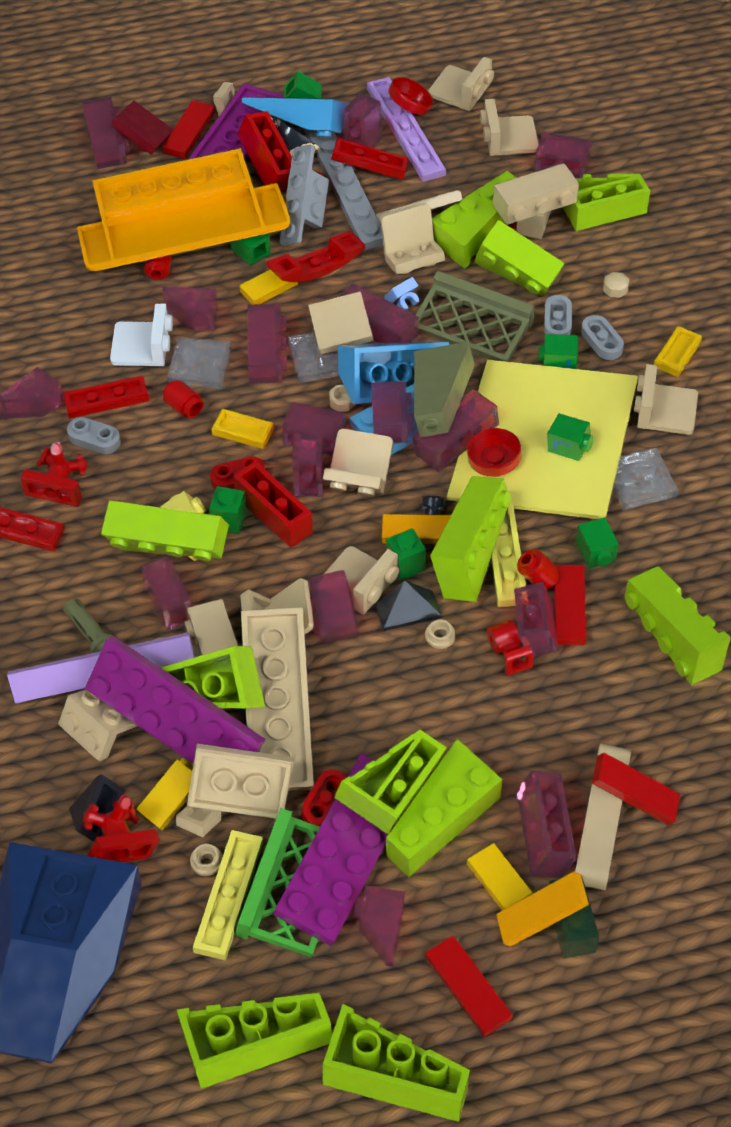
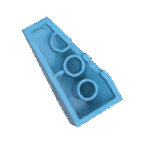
(317, 115)
(378, 362)

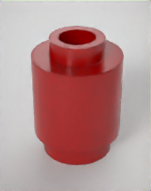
(158, 267)
(182, 399)
(538, 568)

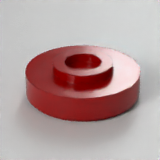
(410, 95)
(494, 452)

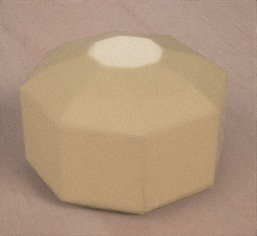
(616, 284)
(340, 399)

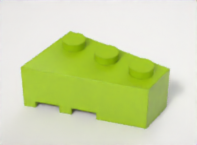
(607, 200)
(518, 259)
(391, 782)

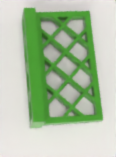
(265, 882)

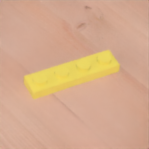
(505, 560)
(228, 895)

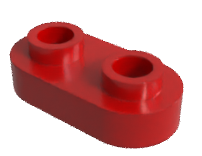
(218, 476)
(320, 798)

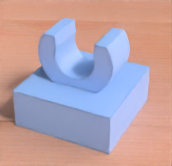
(402, 292)

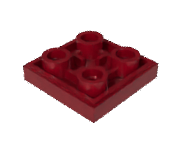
(141, 127)

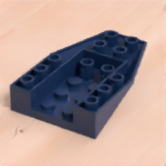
(58, 943)

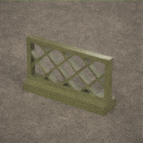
(486, 302)

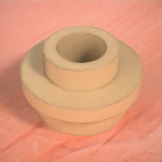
(440, 627)
(202, 852)

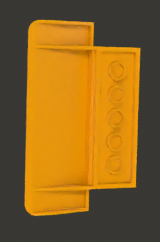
(178, 210)

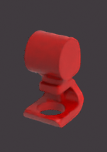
(505, 639)

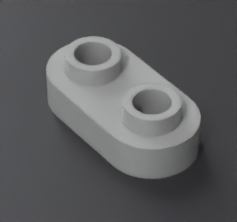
(558, 315)
(606, 341)
(90, 434)

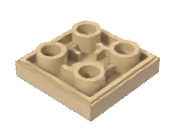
(340, 322)

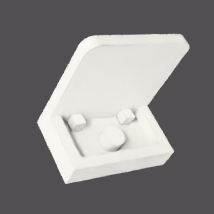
(142, 341)

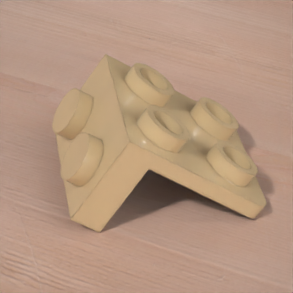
(461, 86)
(507, 134)
(410, 239)
(664, 406)
(359, 462)
(366, 575)
(293, 596)
(93, 723)

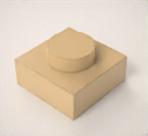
(223, 96)
(198, 820)

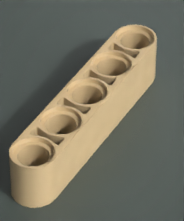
(600, 829)

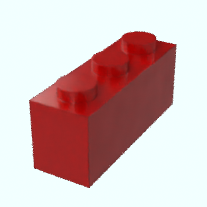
(266, 149)
(274, 504)

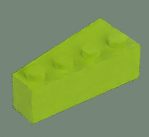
(468, 222)
(164, 531)
(470, 538)
(677, 625)
(222, 677)
(444, 807)
(252, 1035)
(392, 1069)

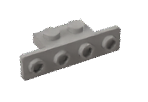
(304, 196)

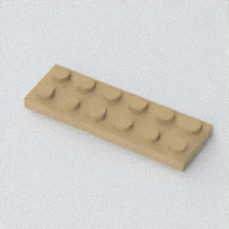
(282, 673)

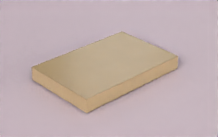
(434, 202)
(239, 781)

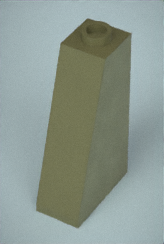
(439, 385)

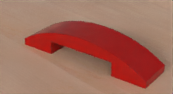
(319, 263)

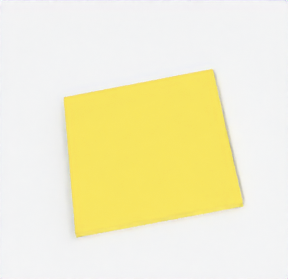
(527, 405)

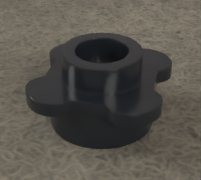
(433, 505)

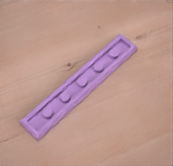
(407, 132)
(75, 672)

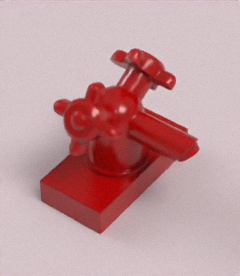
(55, 483)
(118, 842)

